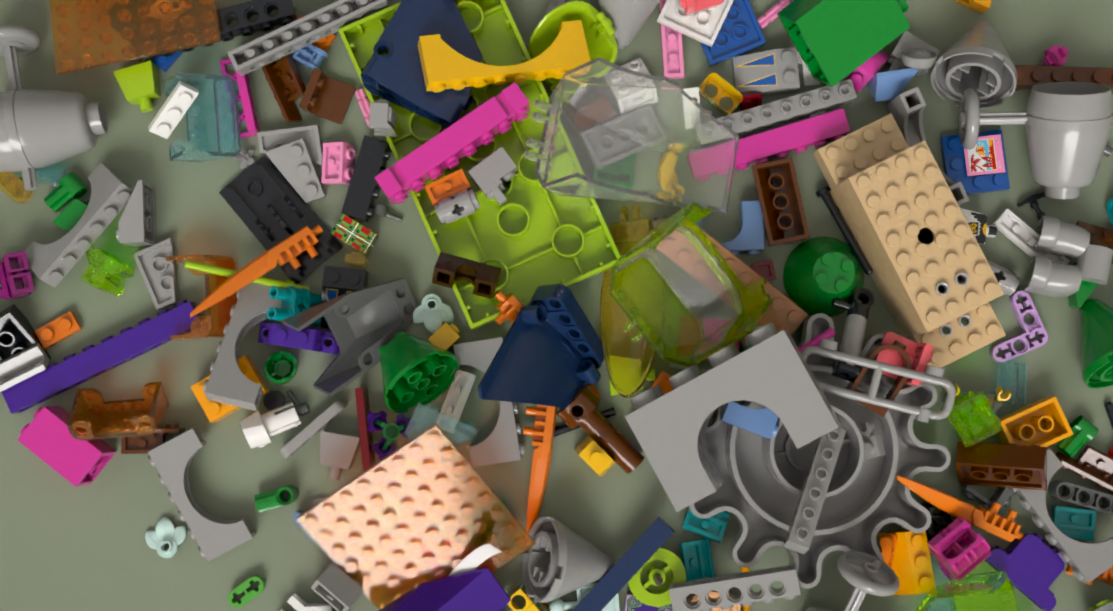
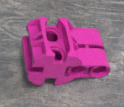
(959, 549)

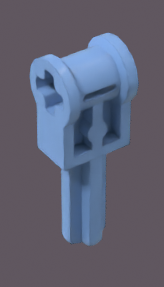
(310, 56)

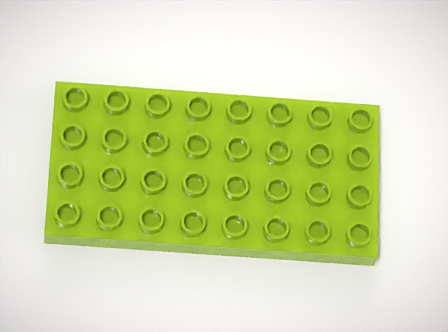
(535, 233)

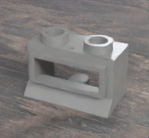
(382, 118)

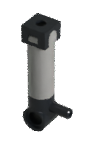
(853, 331)

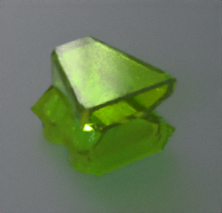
(105, 271)
(974, 418)

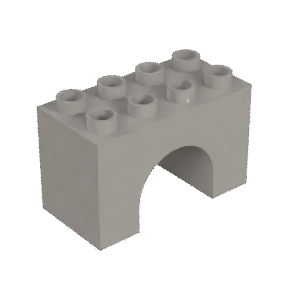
(675, 424)

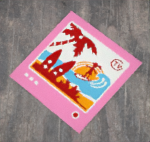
(985, 156)

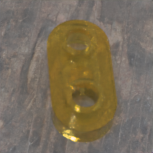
(14, 187)

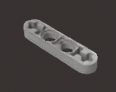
(313, 428)

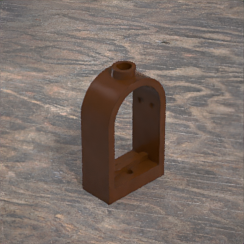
(898, 384)

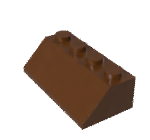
(780, 202)
(1002, 465)

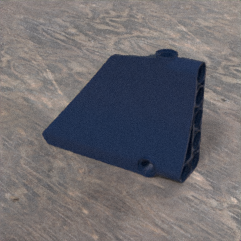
(400, 74)
(545, 353)

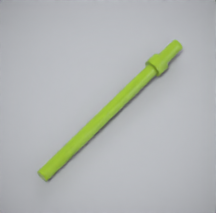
(229, 272)

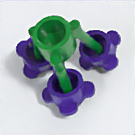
(390, 431)

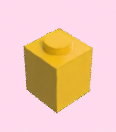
(445, 336)

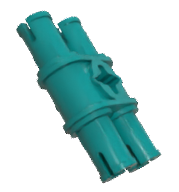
(293, 302)

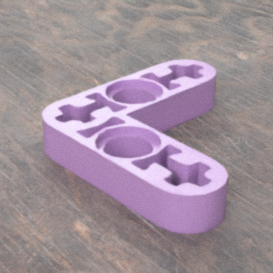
(1028, 330)

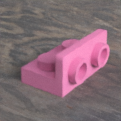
(337, 163)

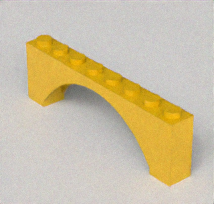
(448, 69)

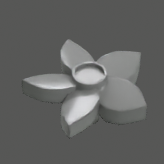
(245, 158)

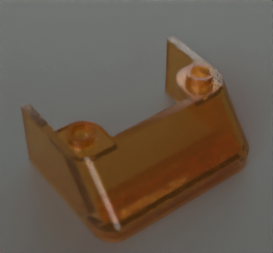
(219, 314)

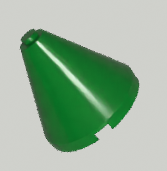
(1096, 343)

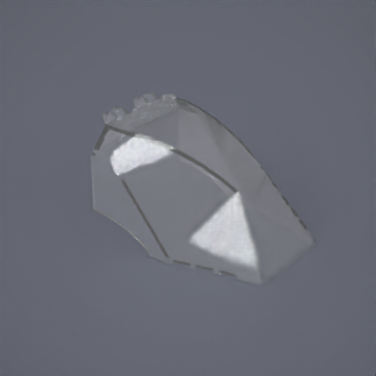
(632, 140)

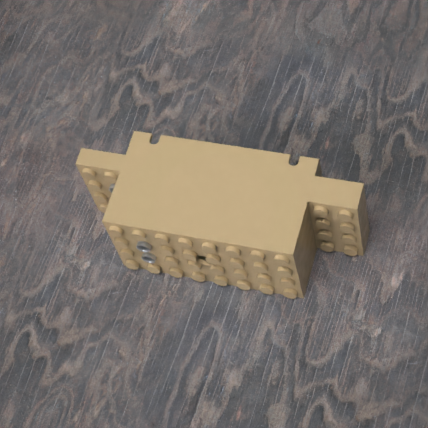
(885, 200)

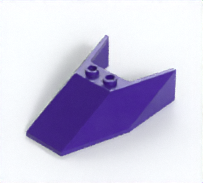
(459, 592)

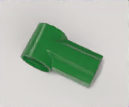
(68, 190)
(1082, 431)
(275, 498)

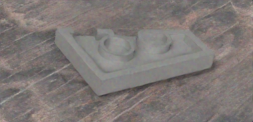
(275, 138)
(298, 168)
(158, 273)

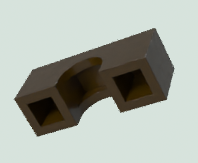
(454, 268)

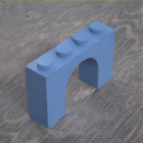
(751, 231)
(758, 421)

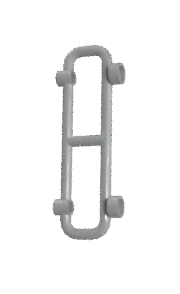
(932, 375)

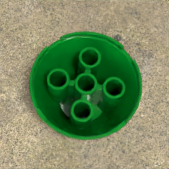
(820, 272)
(414, 372)

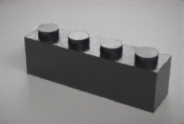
(363, 186)

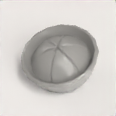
(918, 58)

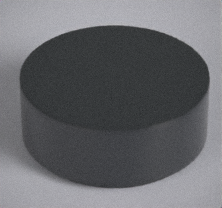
(273, 400)

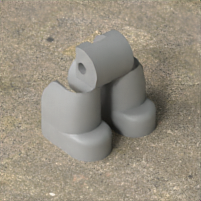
(1069, 240)

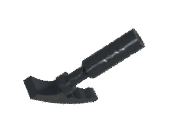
(1034, 204)

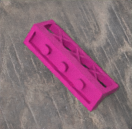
(246, 98)

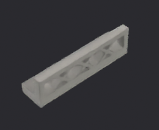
(22, 366)

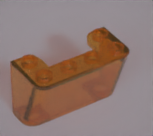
(97, 419)

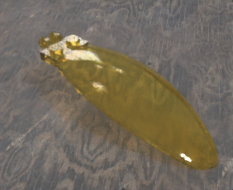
(625, 360)

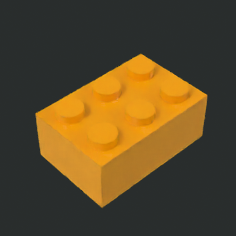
(216, 411)
(1035, 424)

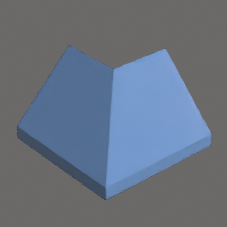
(890, 83)

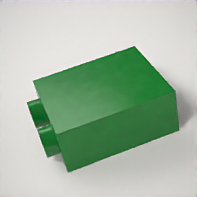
(841, 34)

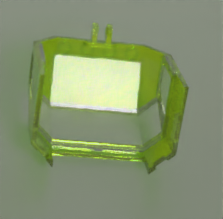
(684, 292)

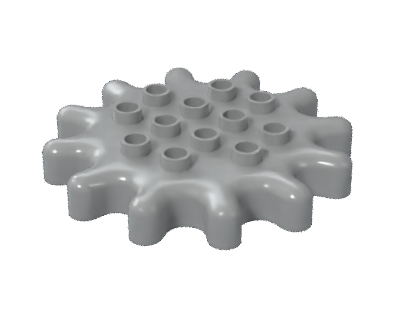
(863, 495)

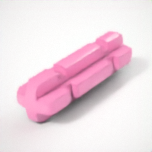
(771, 14)
(364, 103)

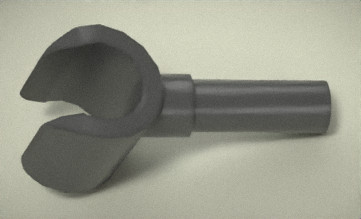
(381, 211)
(301, 409)

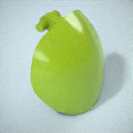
(596, 27)

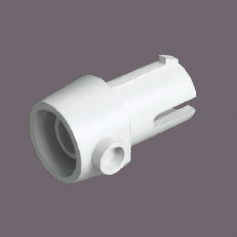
(260, 428)

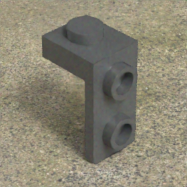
(1001, 495)

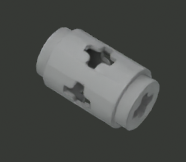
(449, 213)
(1007, 279)

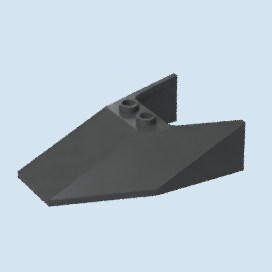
(361, 326)

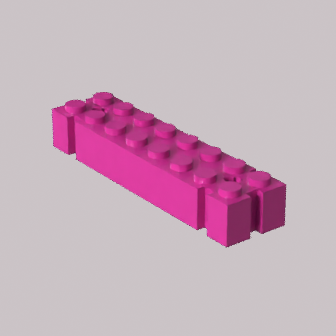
(453, 144)

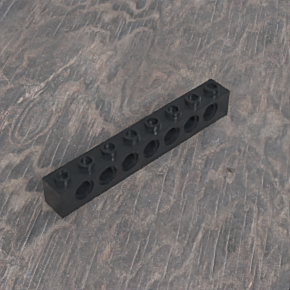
(245, 27)

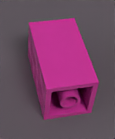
(72, 458)

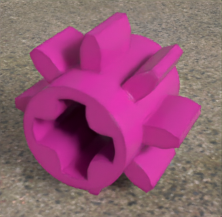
(1055, 56)

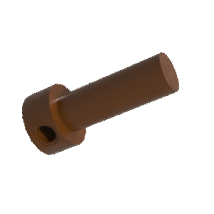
(600, 429)

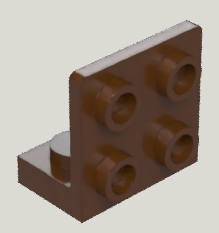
(327, 97)

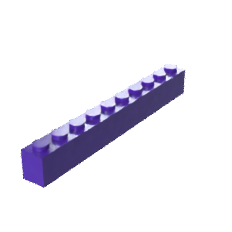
(100, 358)

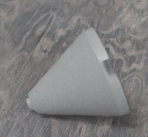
(627, 17)
(978, 63)
(560, 561)

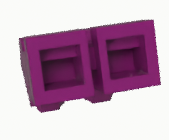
(13, 276)

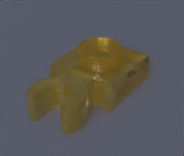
(356, 258)

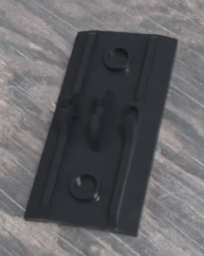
(275, 212)

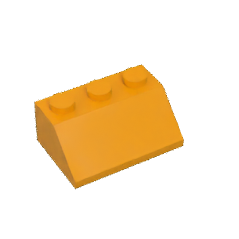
(912, 562)

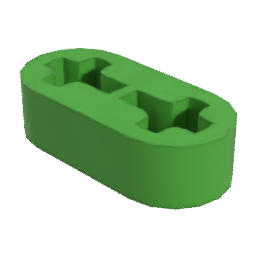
(249, 594)

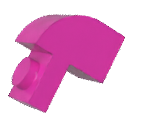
(867, 70)

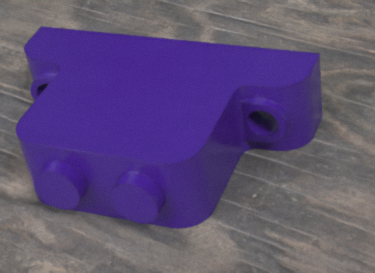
(305, 339)
(1030, 567)

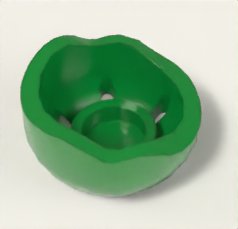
(282, 367)

